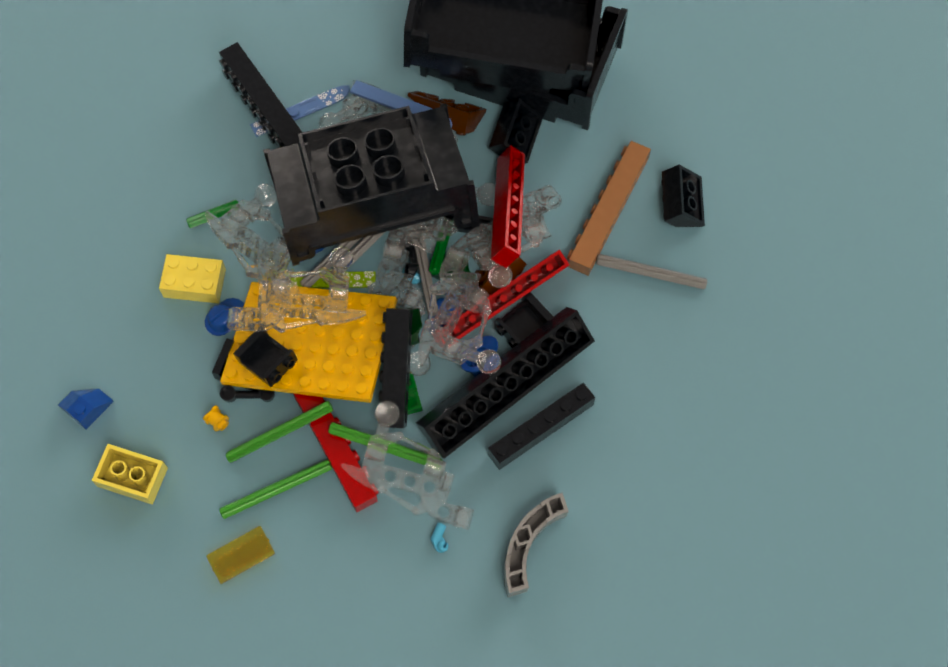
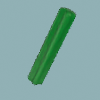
(218, 211)
(438, 256)

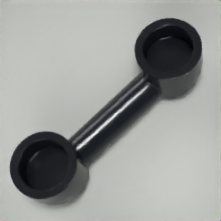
(412, 267)
(229, 394)

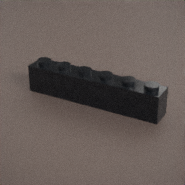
(396, 360)
(541, 426)

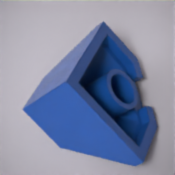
(85, 405)

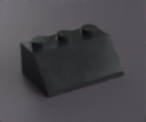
(516, 127)
(682, 197)

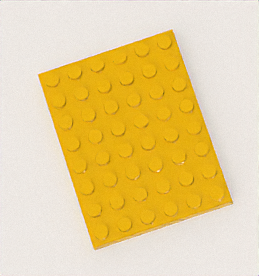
(332, 358)

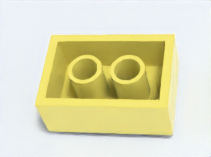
(192, 278)
(130, 474)

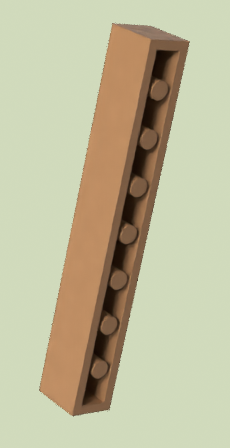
(609, 208)

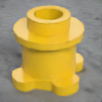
(216, 419)

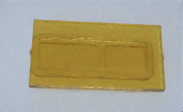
(240, 554)

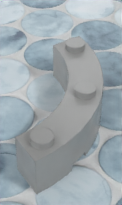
(523, 537)

